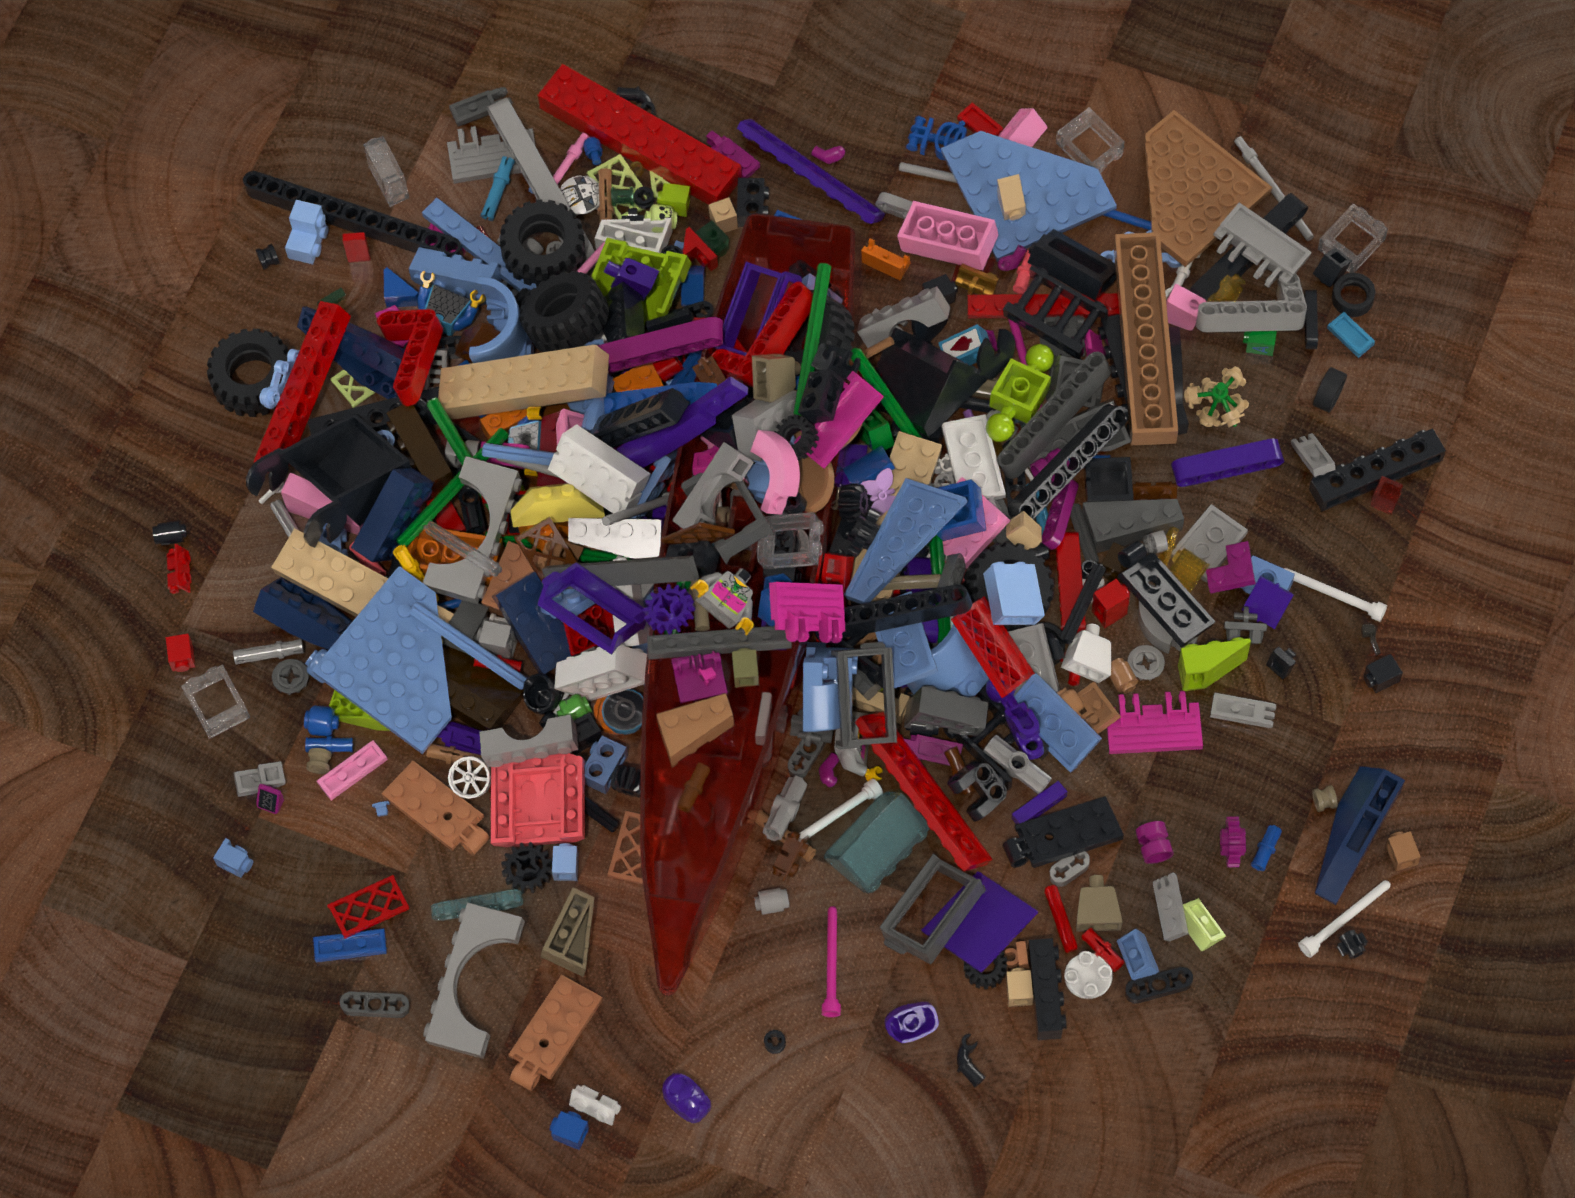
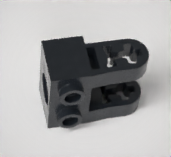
(793, 545)

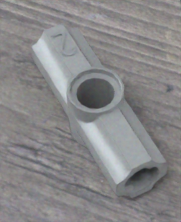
(1029, 774)
(785, 808)

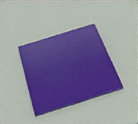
(988, 925)

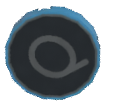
(623, 711)

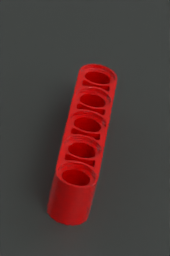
(1069, 576)

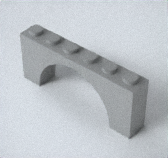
(498, 487)
(477, 930)

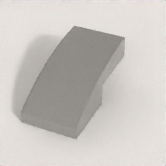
(267, 774)

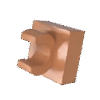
(1020, 954)

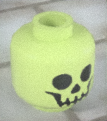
(659, 212)

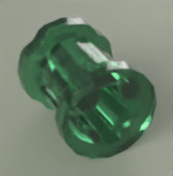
(622, 192)

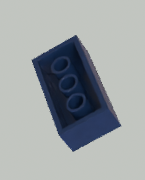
(392, 514)
(538, 633)

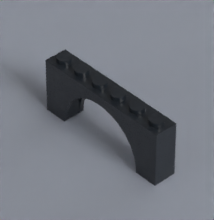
(1111, 335)

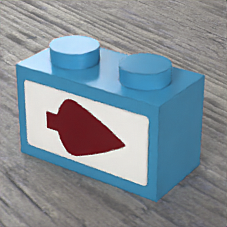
(965, 344)

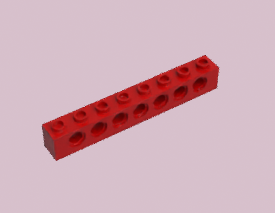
(305, 378)

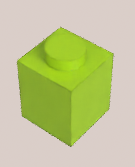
(676, 196)

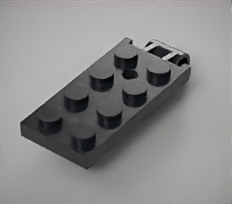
(1167, 601)
(1073, 832)

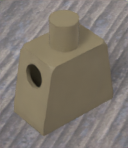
(773, 376)
(1098, 907)

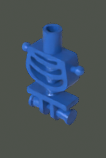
(922, 135)

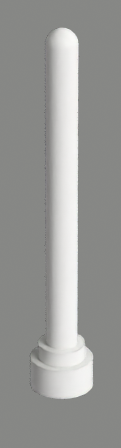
(1375, 610)
(870, 791)
(1310, 945)

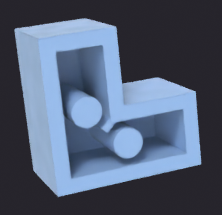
(307, 232)

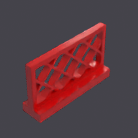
(1002, 648)

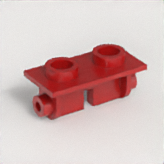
(178, 560)

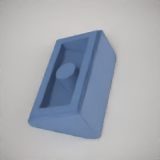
(1137, 955)

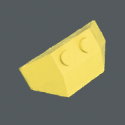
(556, 501)

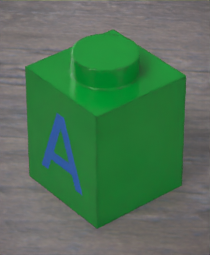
(1260, 342)

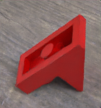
(696, 248)

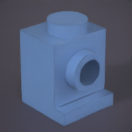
(233, 859)

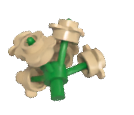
(1218, 393)

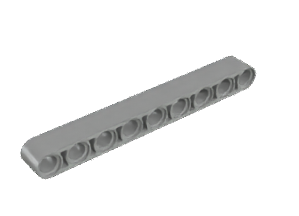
(528, 158)

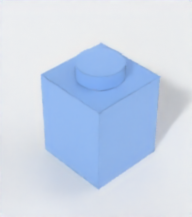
(565, 862)

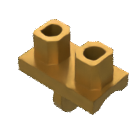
(976, 281)

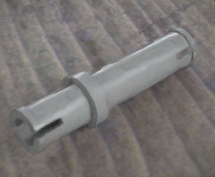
(265, 652)

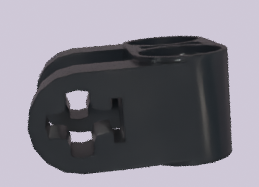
(982, 785)

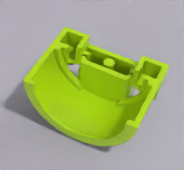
(672, 270)

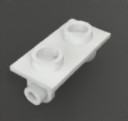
(585, 1100)

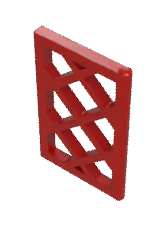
(385, 912)

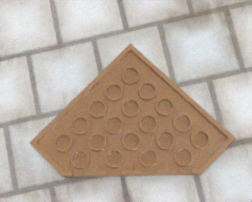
(1193, 186)

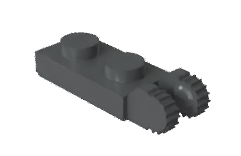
(476, 106)

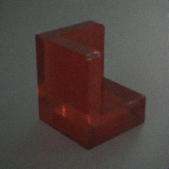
(1386, 495)

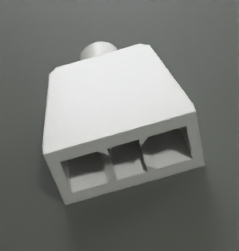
(1089, 655)

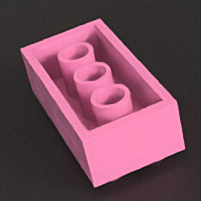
(948, 235)

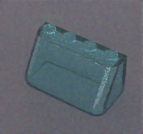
(877, 841)

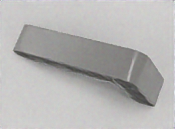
(1235, 316)

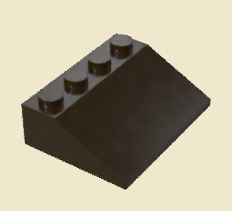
(478, 693)

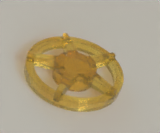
(1171, 539)

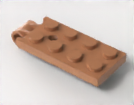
(428, 801)
(557, 1022)

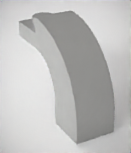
(1155, 632)

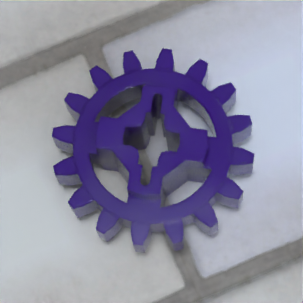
(680, 606)

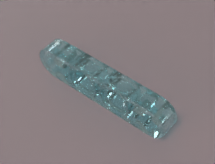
(496, 901)

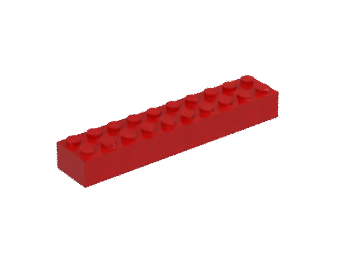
(639, 135)

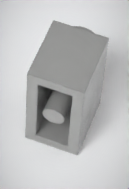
(497, 639)

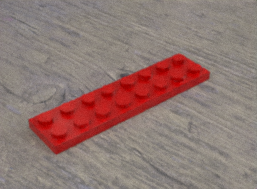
(926, 795)

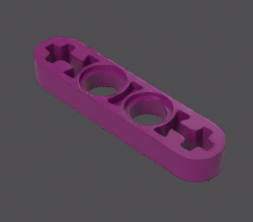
(1059, 516)

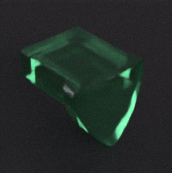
(335, 297)

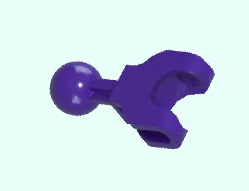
(1020, 721)

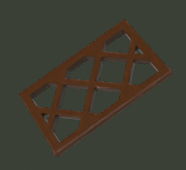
(697, 533)
(557, 538)

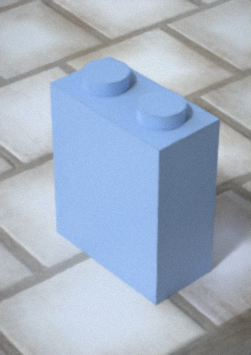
(1013, 594)

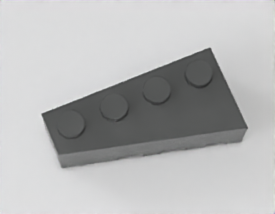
(1129, 520)

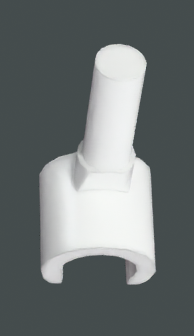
(270, 493)

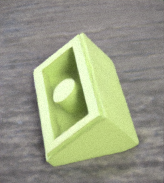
(1201, 925)

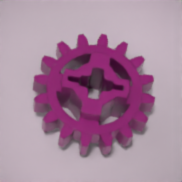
(1232, 841)

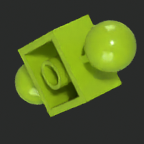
(1019, 392)

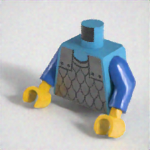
(451, 309)
(527, 433)

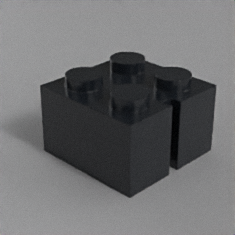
(1108, 479)

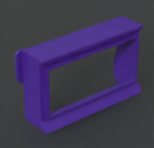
(743, 297)
(601, 594)

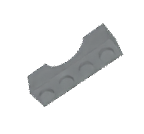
(926, 307)
(726, 467)
(557, 737)

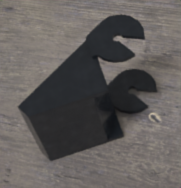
(932, 382)
(342, 461)

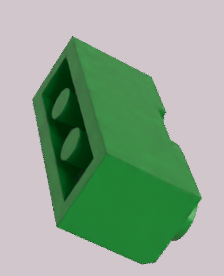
(876, 432)

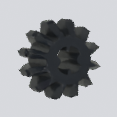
(852, 502)
(626, 780)

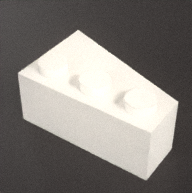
(635, 233)

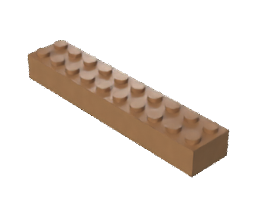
(1145, 339)

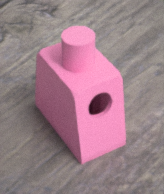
(1183, 307)

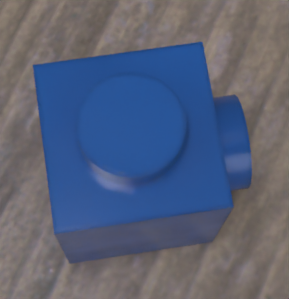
(569, 1129)

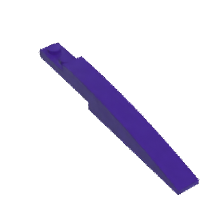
(693, 422)

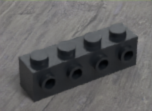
(1045, 989)

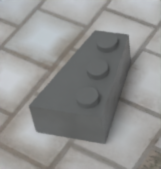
(946, 710)

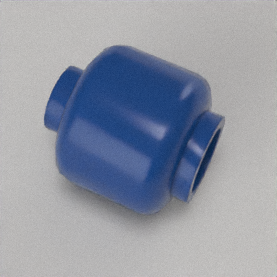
(321, 720)

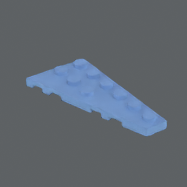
(655, 483)
(908, 526)

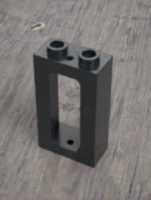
(1073, 264)

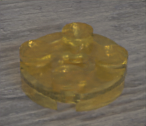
(1229, 290)

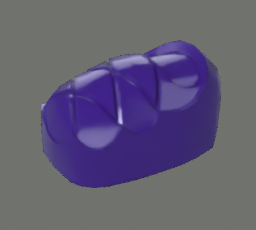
(911, 1021)
(685, 1098)

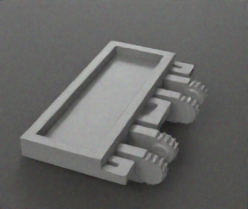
(476, 161)
(1261, 242)

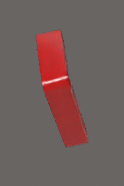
(424, 333)
(773, 337)

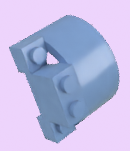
(505, 318)
(956, 667)
(821, 687)

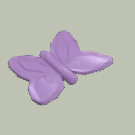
(879, 491)

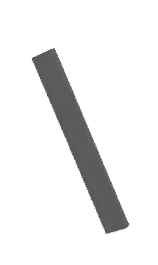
(638, 571)

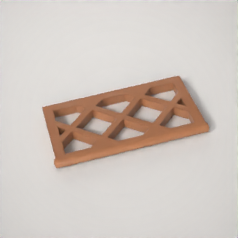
(617, 855)

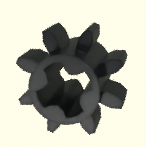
(1352, 944)

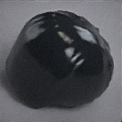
(540, 694)

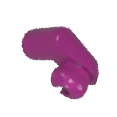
(829, 156)
(1012, 261)
(826, 770)

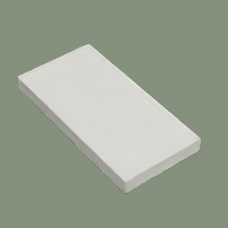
(973, 455)

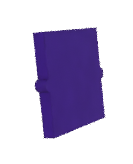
(1268, 601)

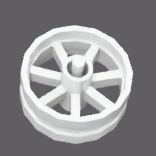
(469, 777)

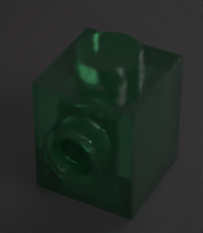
(714, 238)

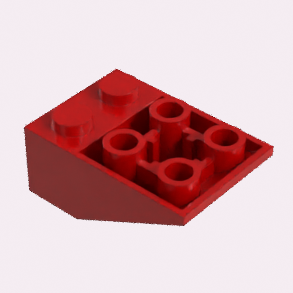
(597, 618)

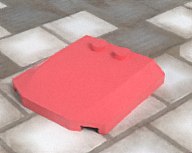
(538, 801)

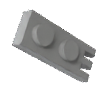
(1313, 455)
(1242, 710)
(1170, 907)

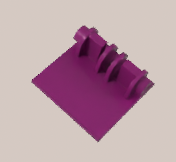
(689, 682)

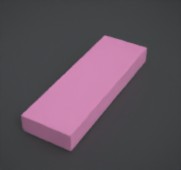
(352, 770)

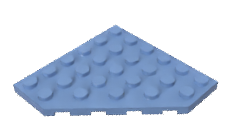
(1054, 189)
(393, 663)

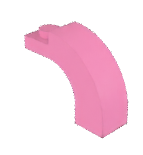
(782, 468)

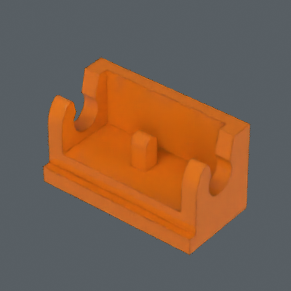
(885, 260)

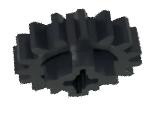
(863, 532)
(527, 857)

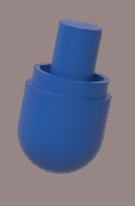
(593, 149)

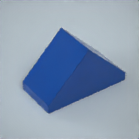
(693, 288)
(397, 291)

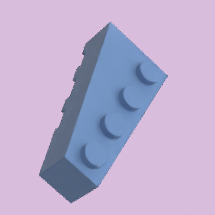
(452, 272)

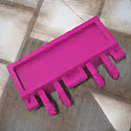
(852, 409)
(808, 608)
(1154, 729)

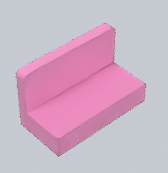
(1024, 127)

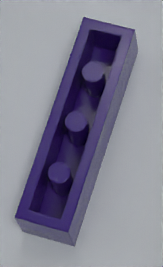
(1040, 803)

